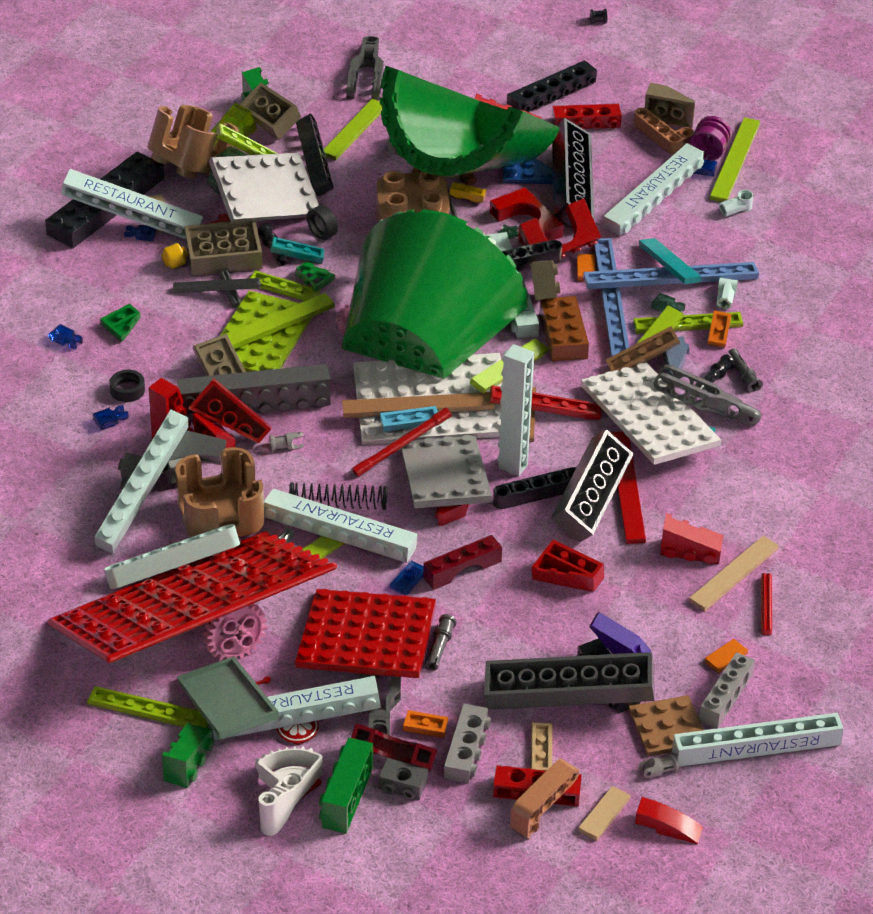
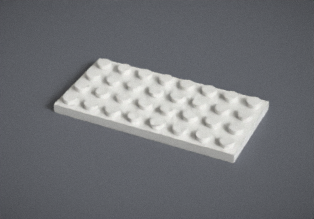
(651, 420)

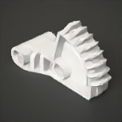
(286, 784)

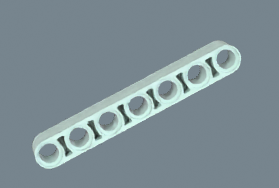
(171, 556)

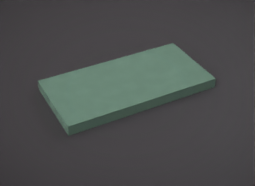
(228, 697)

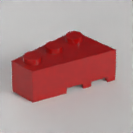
(690, 542)
(567, 568)

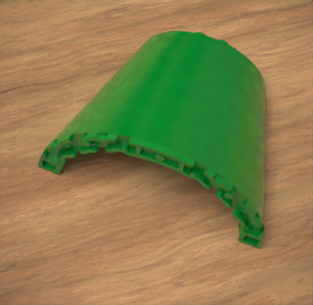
(456, 133)
(430, 292)

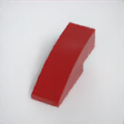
(667, 821)

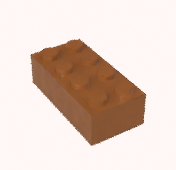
(564, 328)

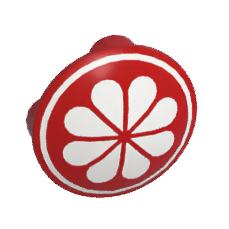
(299, 733)

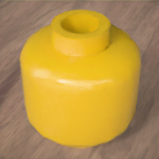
(174, 256)

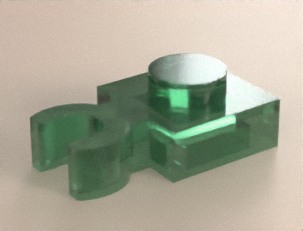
(662, 301)

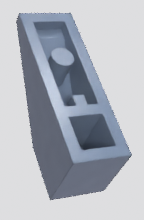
(677, 355)

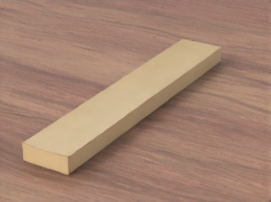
(733, 573)

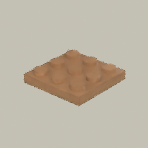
(662, 719)

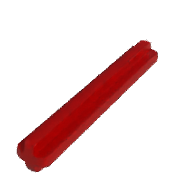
(766, 603)

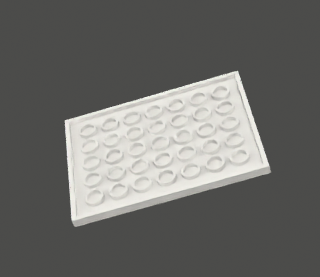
(389, 380)

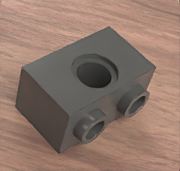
(403, 779)

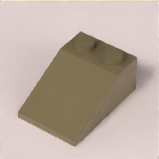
(670, 105)
(271, 110)
(544, 279)

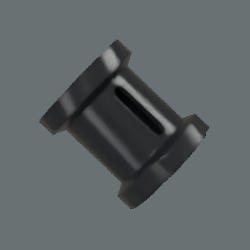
(598, 16)

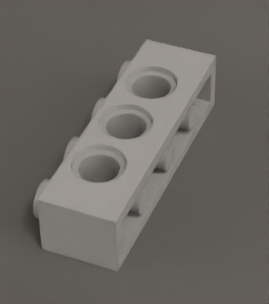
(726, 690)
(466, 743)

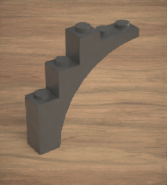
(191, 443)

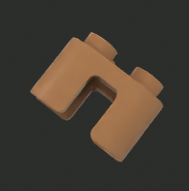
(188, 143)
(410, 191)
(220, 499)

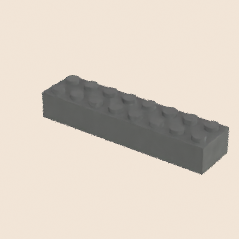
(268, 389)
(569, 680)

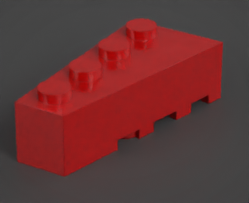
(163, 398)
(226, 409)

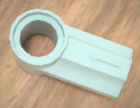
(742, 202)
(726, 292)

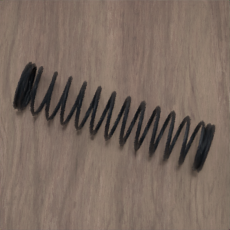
(383, 499)

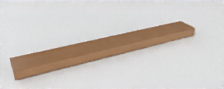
(453, 402)

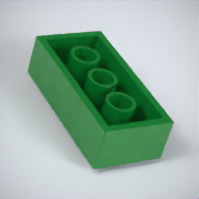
(346, 785)

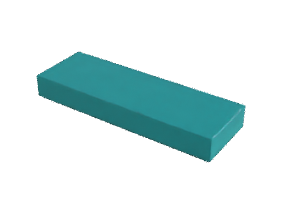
(297, 250)

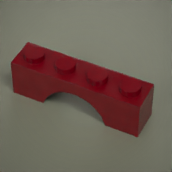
(444, 568)
(395, 748)

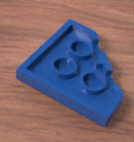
(528, 173)

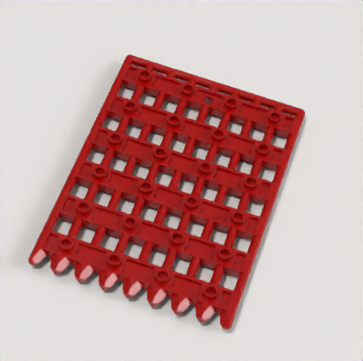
(189, 596)

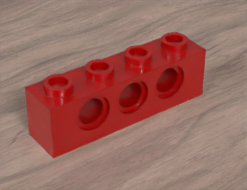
(589, 116)
(515, 781)

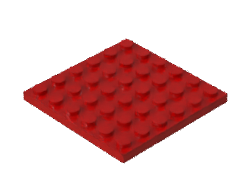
(366, 633)

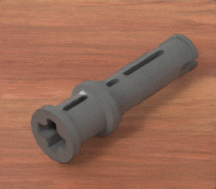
(747, 374)
(442, 636)

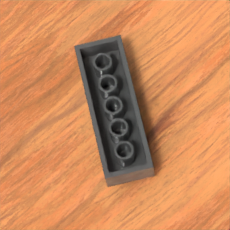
(592, 486)

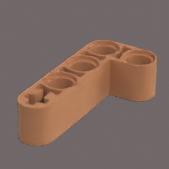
(660, 132)
(541, 796)

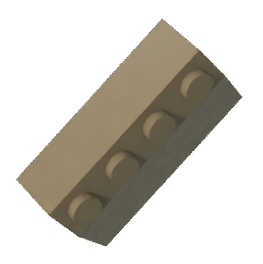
(223, 247)

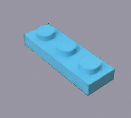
(406, 418)

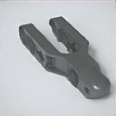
(367, 57)
(713, 397)
(380, 718)

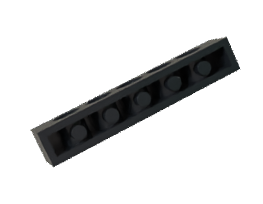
(553, 87)

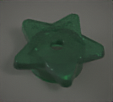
(513, 231)

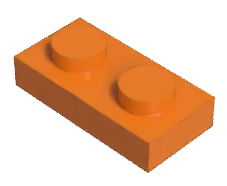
(719, 329)
(425, 723)

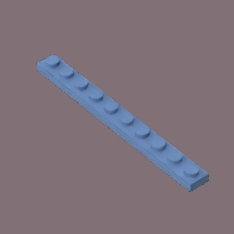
(662, 276)
(611, 299)

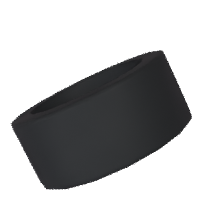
(323, 229)
(130, 394)

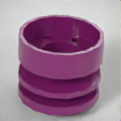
(711, 137)

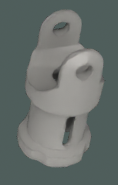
(284, 441)
(658, 766)

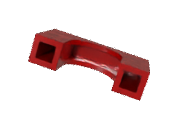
(525, 203)
(583, 224)

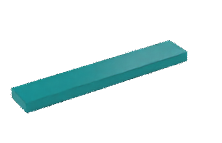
(670, 261)

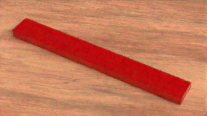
(630, 500)

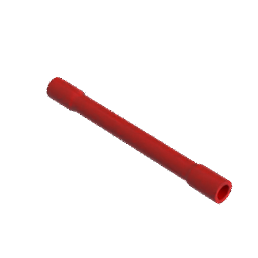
(435, 420)

